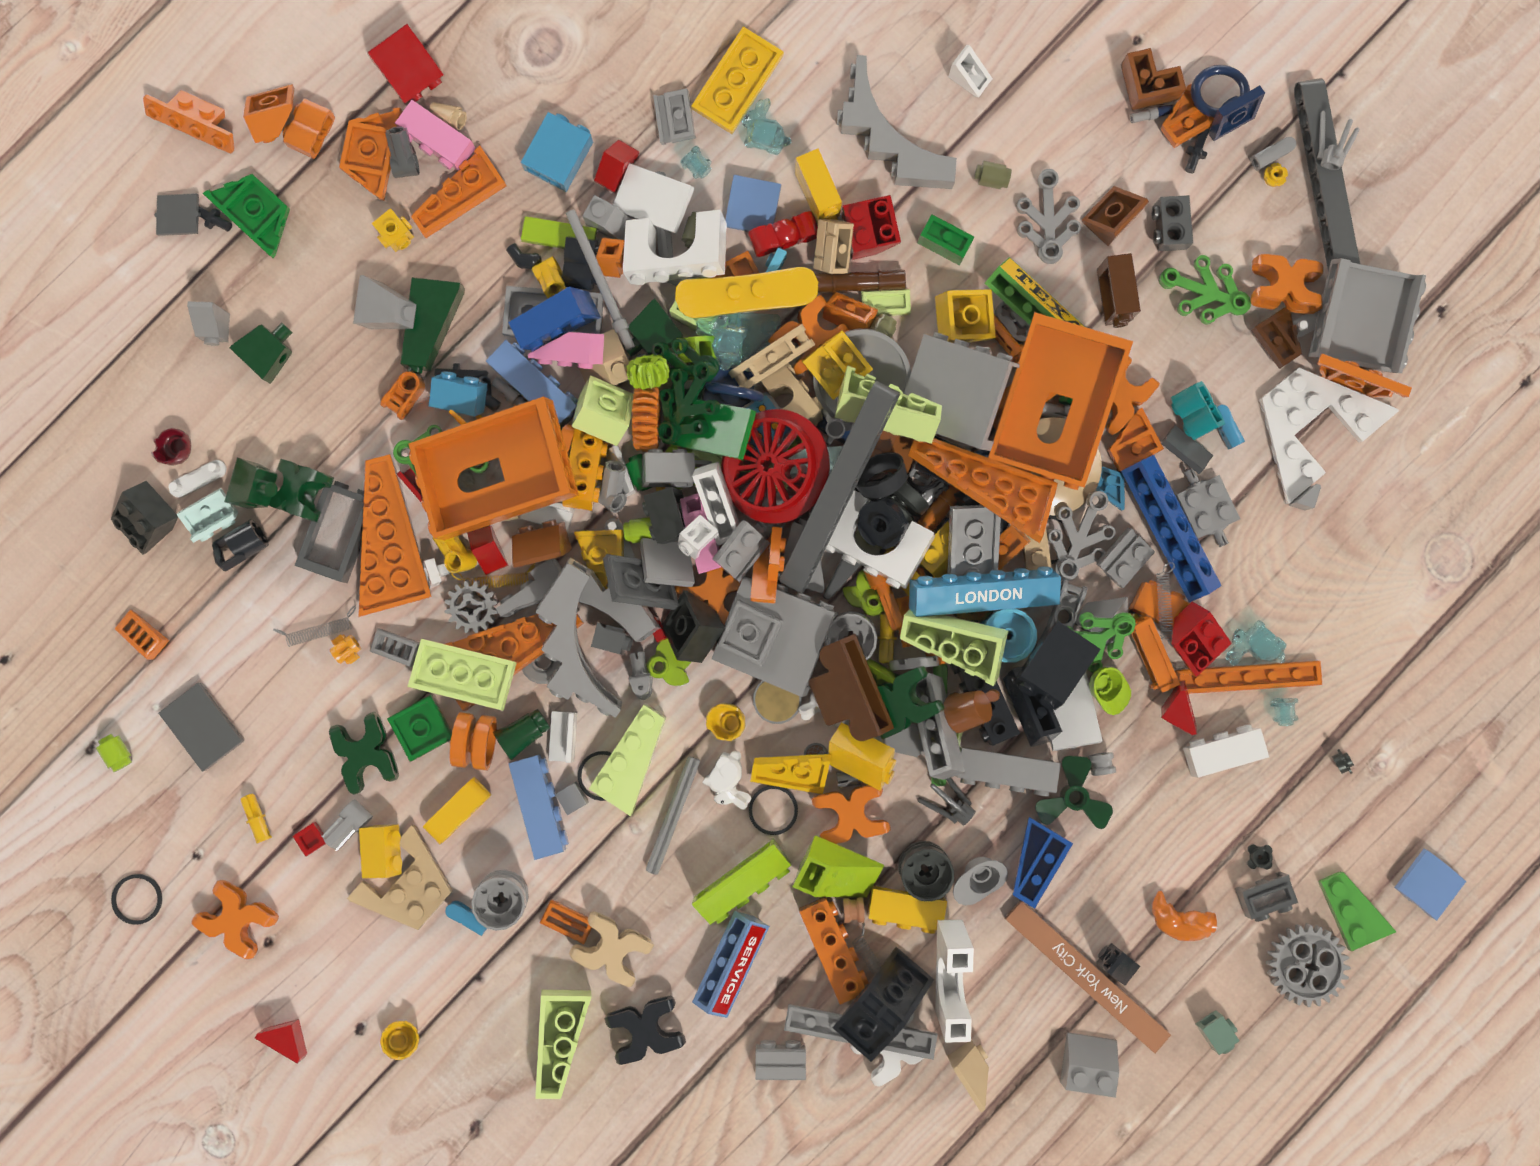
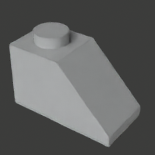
(606, 218)
(209, 322)

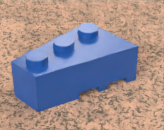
(554, 318)
(1039, 861)

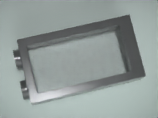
(336, 535)

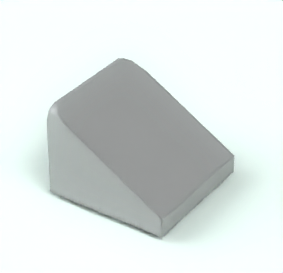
(1307, 499)
(572, 798)

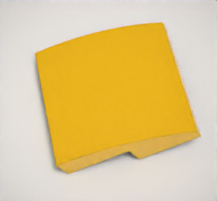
(830, 363)

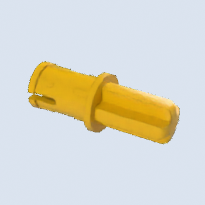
(886, 641)
(255, 818)

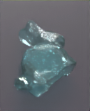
(764, 132)
(727, 339)
(1259, 643)

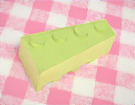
(910, 418)
(958, 641)
(627, 766)
(559, 1030)

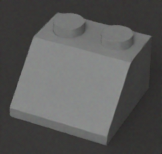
(1090, 1065)

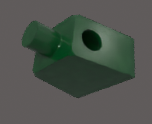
(652, 327)
(264, 350)
(251, 485)

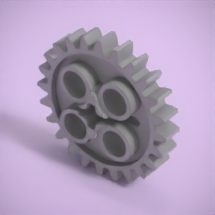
(1329, 971)

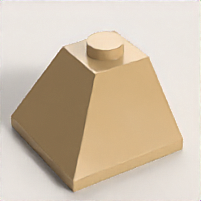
(614, 361)
(972, 1071)

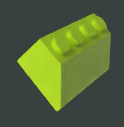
(741, 882)

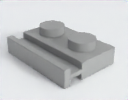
(674, 116)
(741, 550)
(1125, 557)

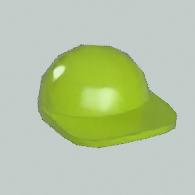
(1110, 689)

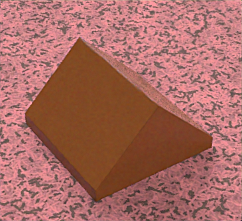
(1114, 213)

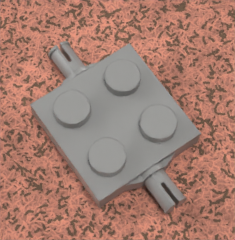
(1207, 507)

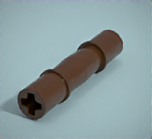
(861, 281)

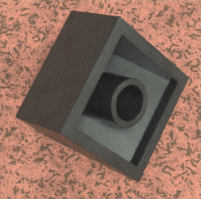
(665, 514)
(692, 628)

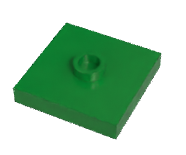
(420, 728)

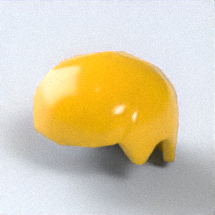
(726, 721)
(399, 1040)

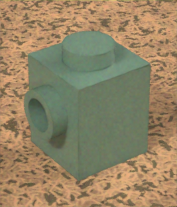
(1218, 1032)

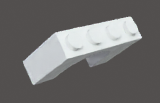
(702, 259)
(896, 565)
(953, 959)

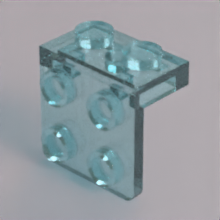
(759, 328)

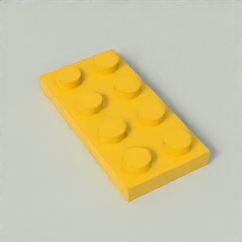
(737, 80)

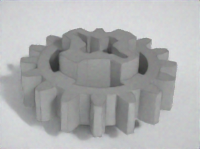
(472, 615)

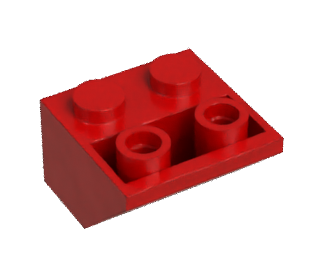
(873, 228)
(1198, 638)

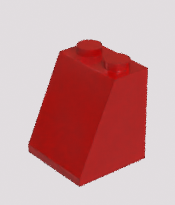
(406, 64)

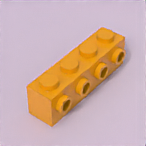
(587, 469)

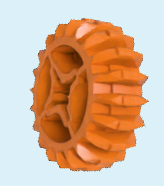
(646, 418)

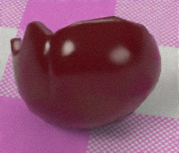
(172, 447)

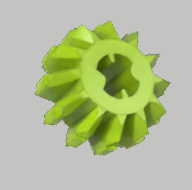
(648, 371)

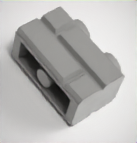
(780, 1061)

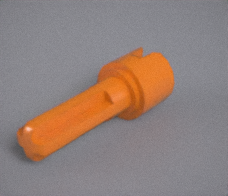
(887, 600)

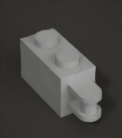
(669, 469)

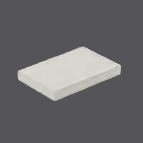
(653, 197)
(1077, 719)

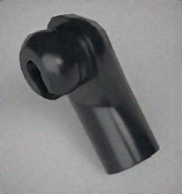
(523, 260)
(490, 402)

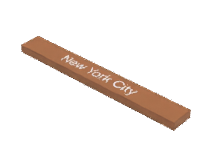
(1087, 976)

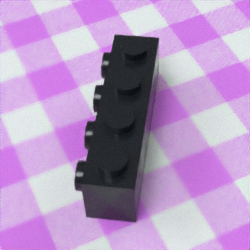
(1002, 723)

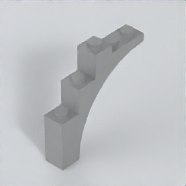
(912, 164)
(634, 618)
(562, 643)

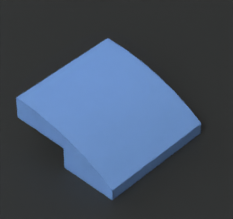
(752, 203)
(1430, 884)

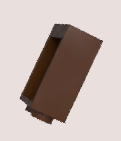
(1118, 290)

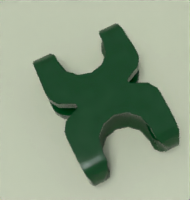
(299, 490)
(904, 703)
(363, 753)

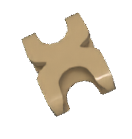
(611, 949)

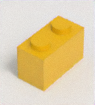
(380, 851)

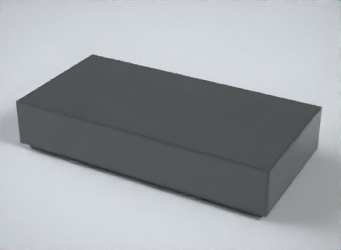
(1187, 449)

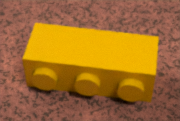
(904, 910)

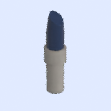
(1151, 113)

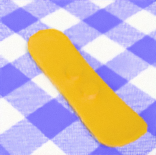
(746, 293)

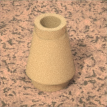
(451, 115)

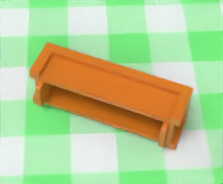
(1154, 655)

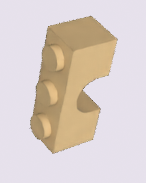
(784, 382)

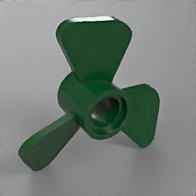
(1075, 770)

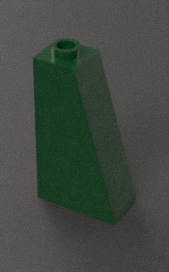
(434, 313)

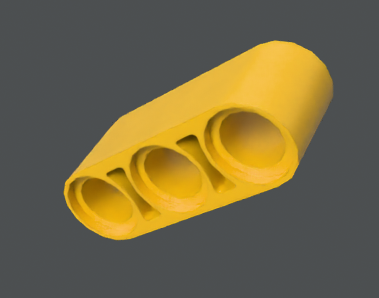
(457, 810)

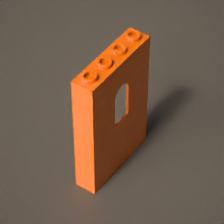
(1072, 364)
(530, 457)

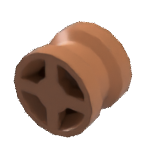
(853, 910)

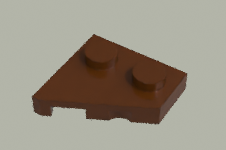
(1279, 337)

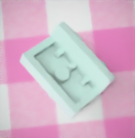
(208, 515)

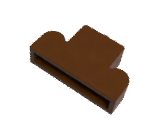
(850, 691)

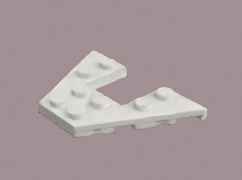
(1296, 404)

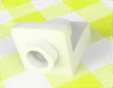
(696, 537)

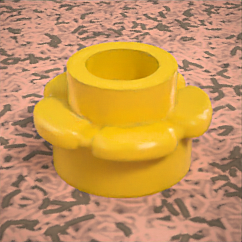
(1272, 180)

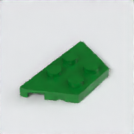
(253, 210)

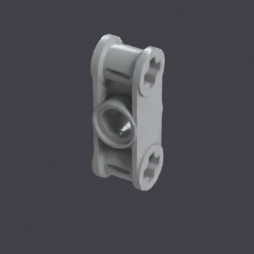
(1069, 603)

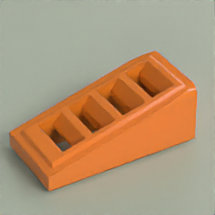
(156, 646)

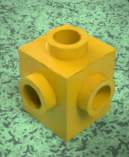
(393, 231)

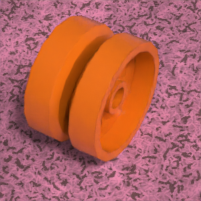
(473, 741)

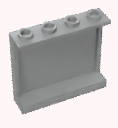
(1367, 315)
(964, 383)
(796, 644)

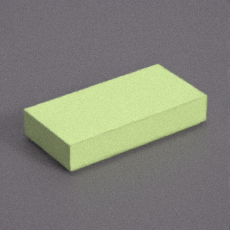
(888, 301)

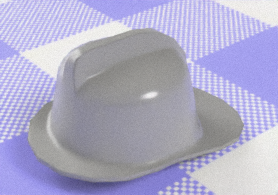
(979, 880)

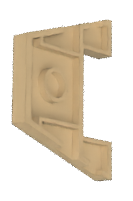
(415, 893)

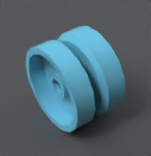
(1020, 629)

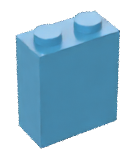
(557, 151)

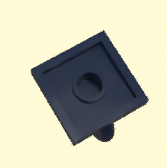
(1235, 110)
(728, 391)

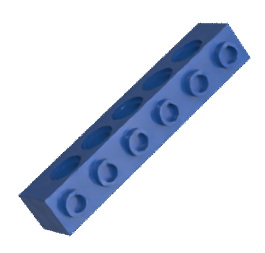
(1171, 528)

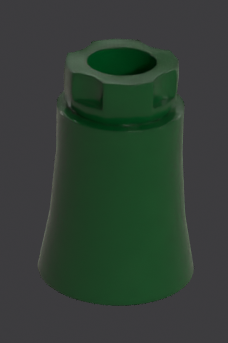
(521, 733)

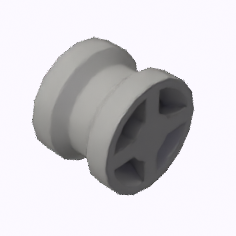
(1102, 763)

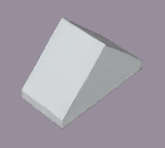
(970, 72)

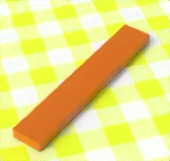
(1252, 677)

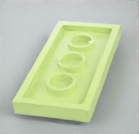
(462, 674)

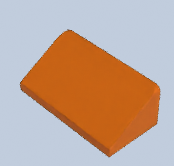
(848, 311)

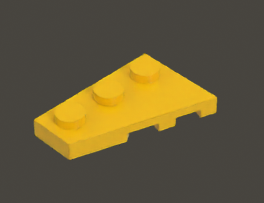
(597, 545)
(793, 772)

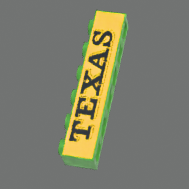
(1025, 294)

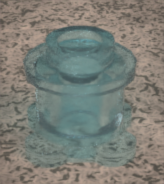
(696, 163)
(1284, 711)

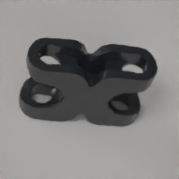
(645, 1030)

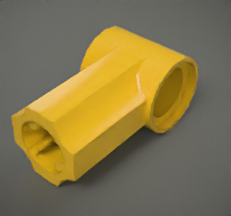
(549, 276)
(456, 555)

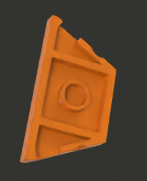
(367, 152)
(1365, 382)

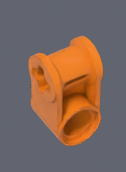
(403, 396)

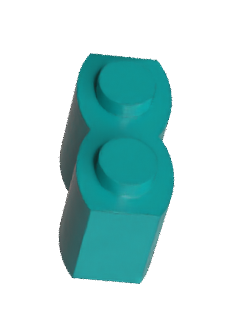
(1197, 410)

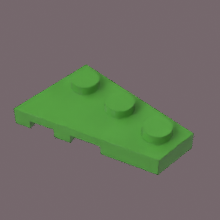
(1354, 914)

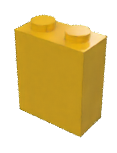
(817, 186)
(864, 760)

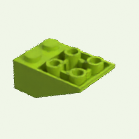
(835, 871)

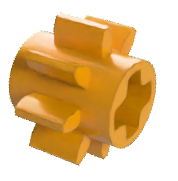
(345, 649)

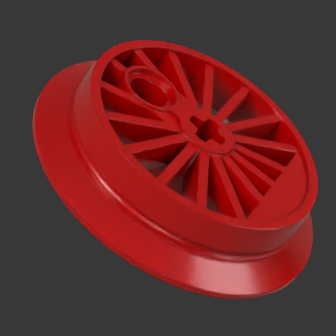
(811, 478)

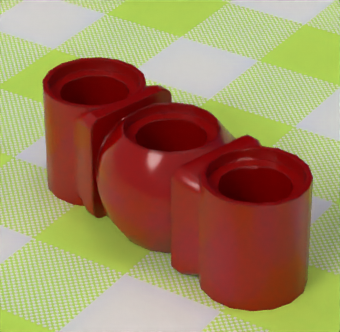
(783, 234)

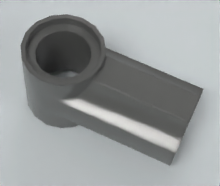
(402, 159)

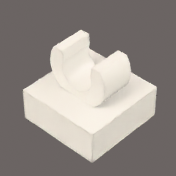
(434, 572)

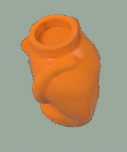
(1180, 925)

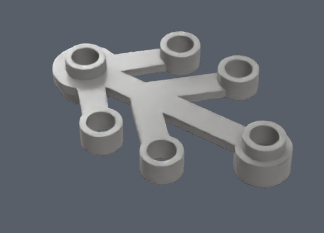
(1048, 221)
(1079, 538)

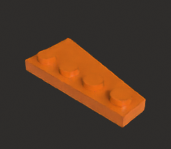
(466, 189)

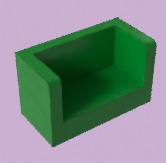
(945, 239)

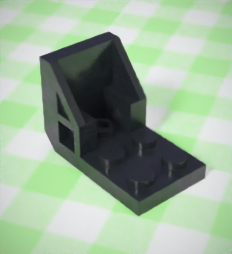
(884, 1005)

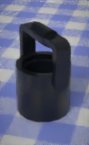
(242, 541)

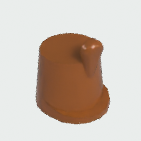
(969, 709)

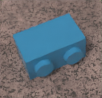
(458, 394)

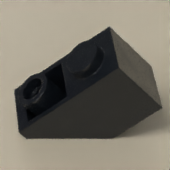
(1117, 963)

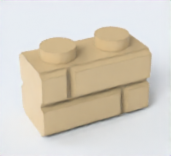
(833, 246)

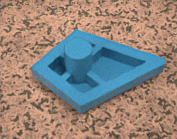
(1112, 485)

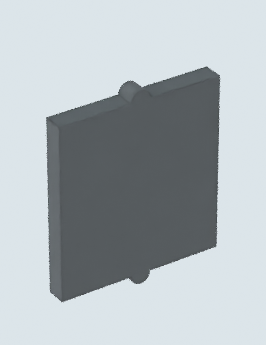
(177, 214)

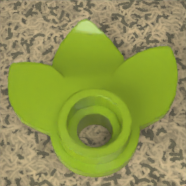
(861, 595)
(673, 669)

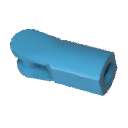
(1229, 431)
(463, 914)

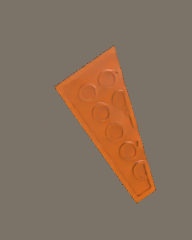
(1003, 489)
(389, 553)
(515, 641)

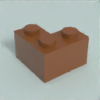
(1146, 84)

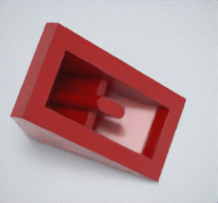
(614, 165)
(487, 549)
(1179, 710)
(285, 1039)

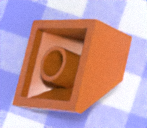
(268, 113)

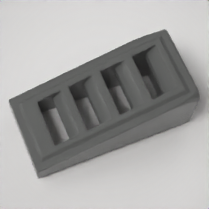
(840, 576)

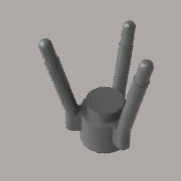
(959, 810)

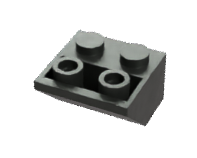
(143, 516)

